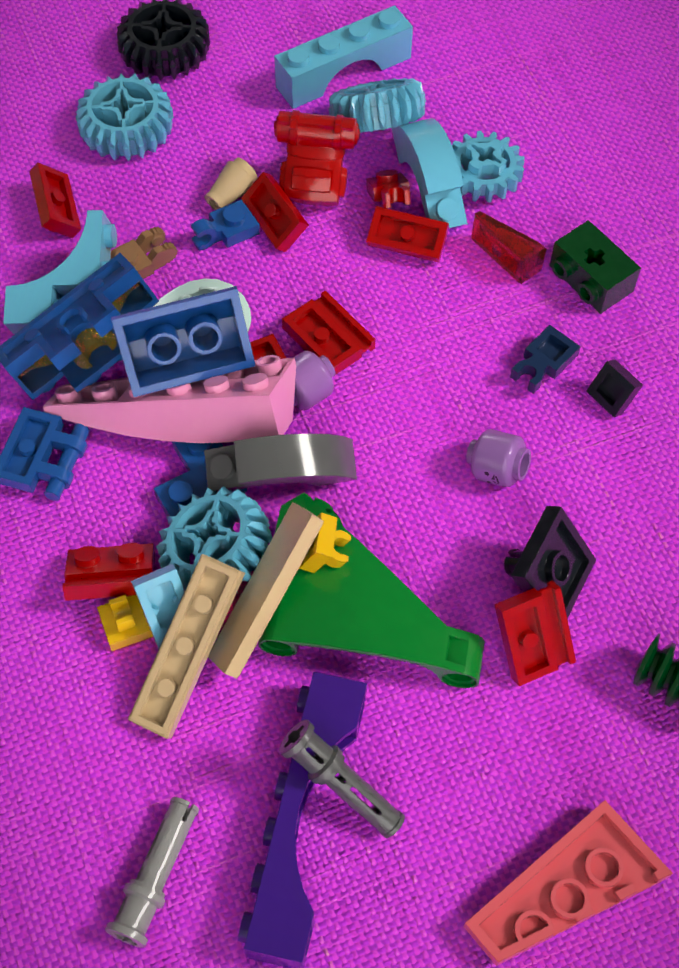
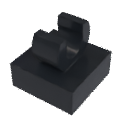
(614, 388)

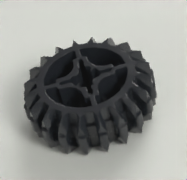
(163, 38)

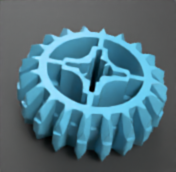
(380, 103)
(124, 117)
(207, 529)

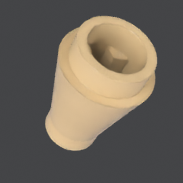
(231, 183)

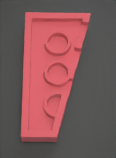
(571, 882)

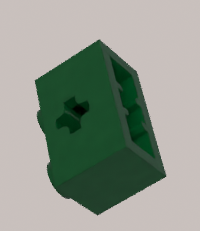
(594, 266)

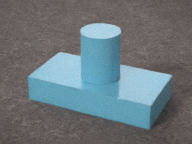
(159, 599)

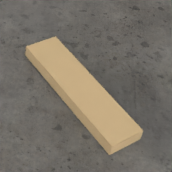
(265, 590)
(186, 646)

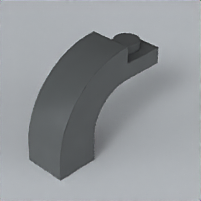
(281, 459)

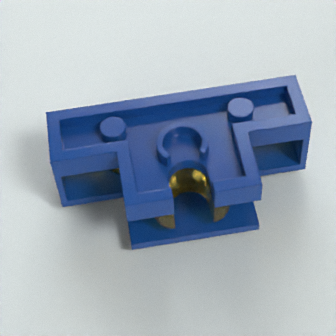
(77, 331)

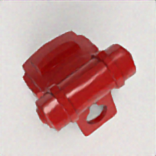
(315, 155)

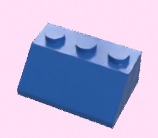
(184, 341)

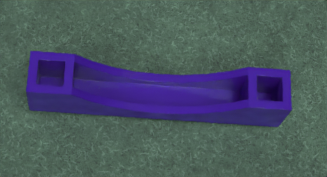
(282, 914)

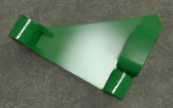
(367, 613)

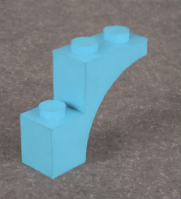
(92, 251)

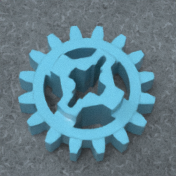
(485, 166)

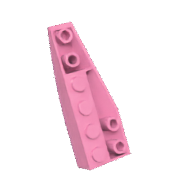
(206, 411)

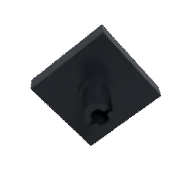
(552, 554)

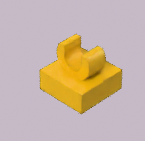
(322, 548)
(124, 622)

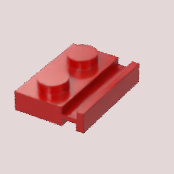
(328, 331)
(106, 570)
(535, 633)

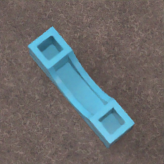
(308, 68)

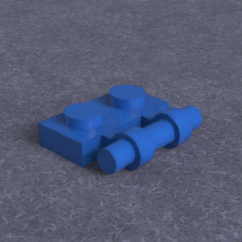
(30, 447)

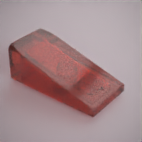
(508, 247)

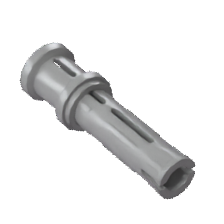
(145, 892)

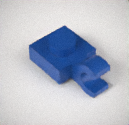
(228, 224)

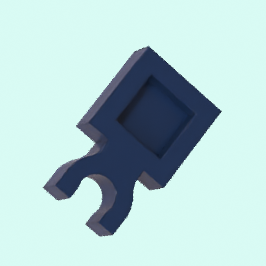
(546, 355)

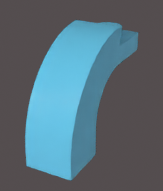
(436, 169)

